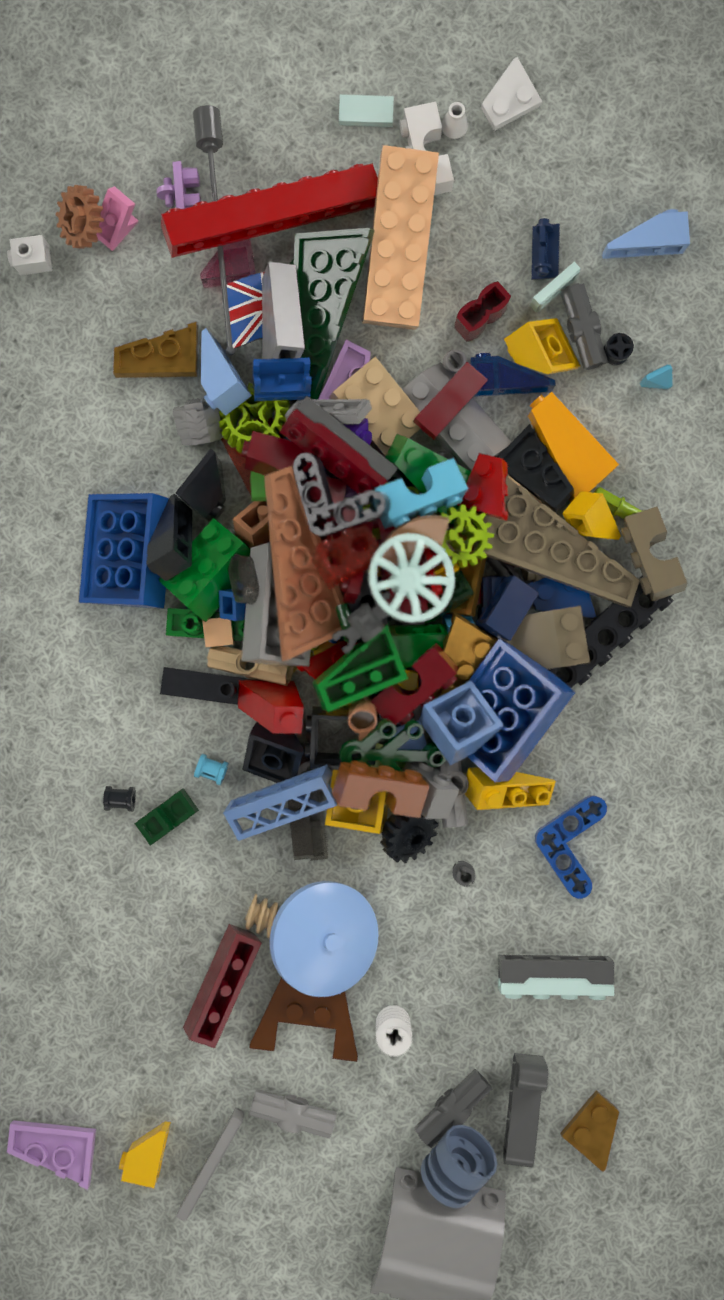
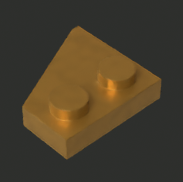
(593, 1129)

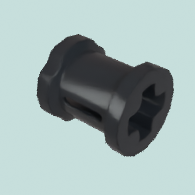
(119, 798)

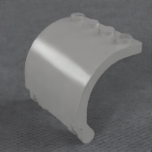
(439, 1248)

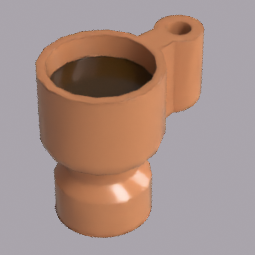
(362, 716)

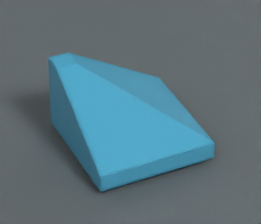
(659, 378)

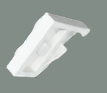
(510, 97)

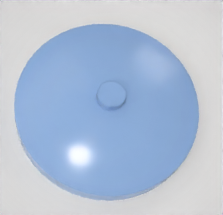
(324, 938)

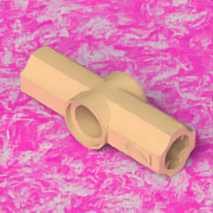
(230, 661)

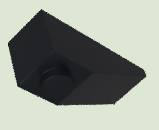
(171, 542)

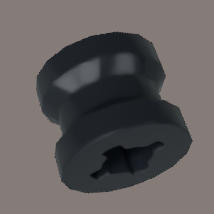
(622, 345)

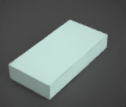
(366, 110)
(555, 287)

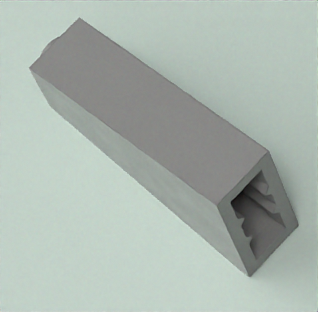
(281, 313)

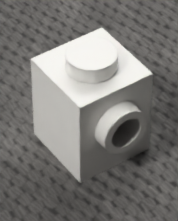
(30, 255)

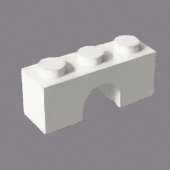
(421, 126)

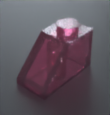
(238, 264)

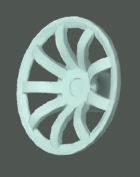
(410, 579)

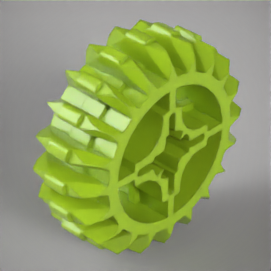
(262, 410)

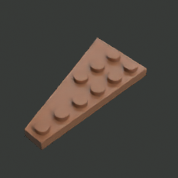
(302, 598)

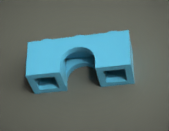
(443, 487)

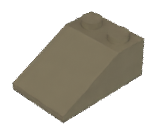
(553, 638)

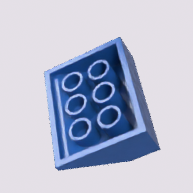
(117, 551)
(525, 701)

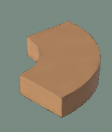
(429, 526)

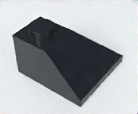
(205, 487)
(272, 754)

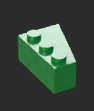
(413, 462)
(360, 672)

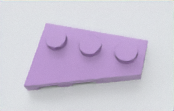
(55, 1147)

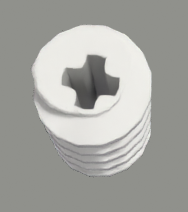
(397, 1041)

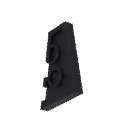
(536, 471)

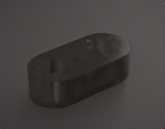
(243, 579)

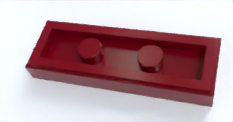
(450, 400)

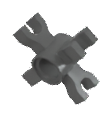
(364, 623)

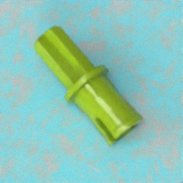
(617, 505)

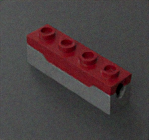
(337, 447)

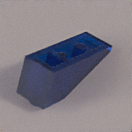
(509, 377)

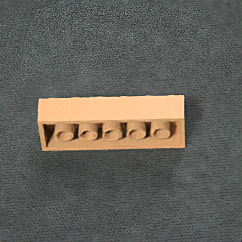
(400, 237)

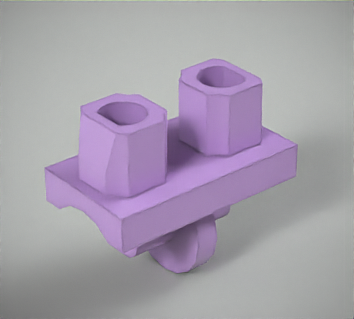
(183, 179)

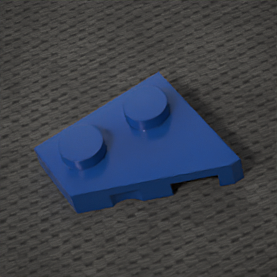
(559, 596)

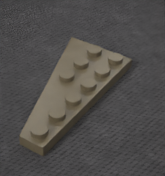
(552, 548)

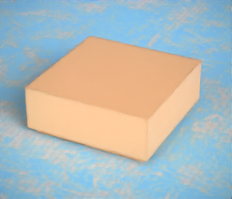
(218, 632)

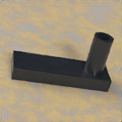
(200, 685)

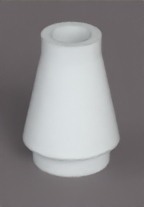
(455, 121)

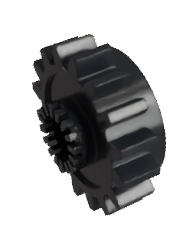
(407, 836)

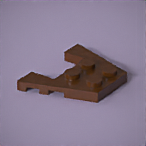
(298, 1008)

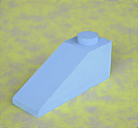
(660, 235)
(219, 377)

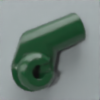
(343, 612)

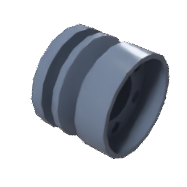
(458, 1166)

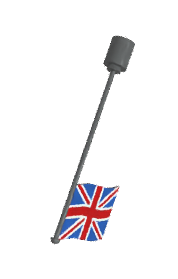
(244, 296)

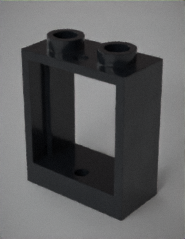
(311, 748)

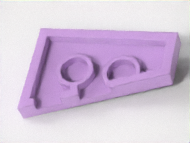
(347, 363)

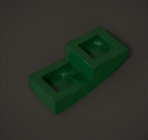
(166, 816)

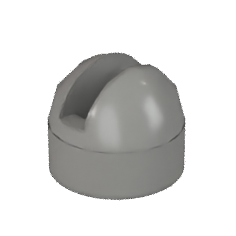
(457, 356)

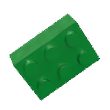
(209, 573)

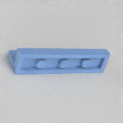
(280, 793)

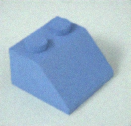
(460, 722)

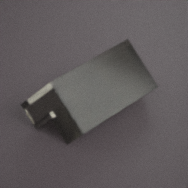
(310, 832)

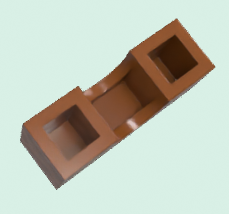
(359, 782)

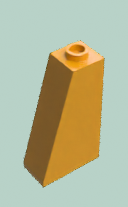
(570, 444)

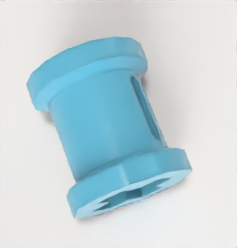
(211, 769)

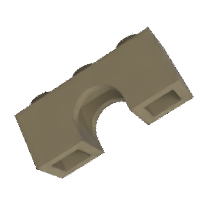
(660, 577)

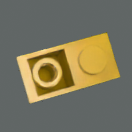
(591, 516)

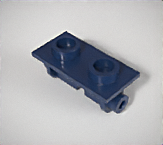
(545, 250)

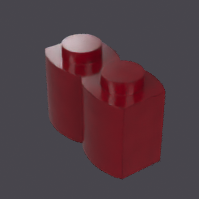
(482, 311)

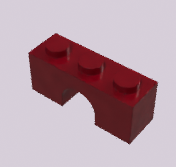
(435, 672)

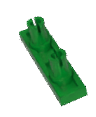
(187, 624)

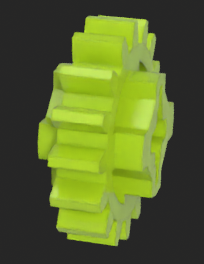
(463, 524)

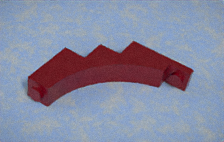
(270, 454)

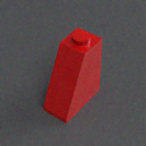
(272, 705)

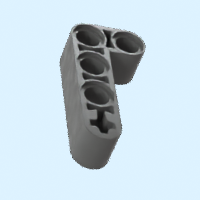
(528, 1081)

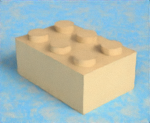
(391, 408)

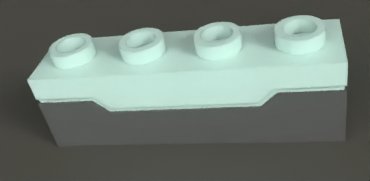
(555, 975)

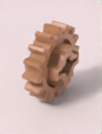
(79, 216)

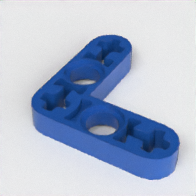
(563, 836)

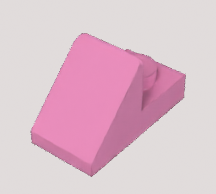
(117, 218)

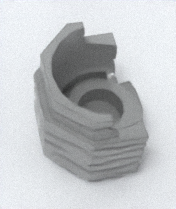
(197, 422)

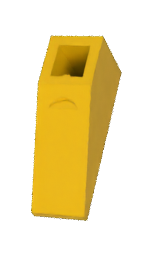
(520, 791)

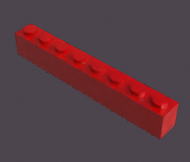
(269, 209)

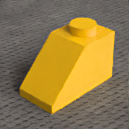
(145, 1156)

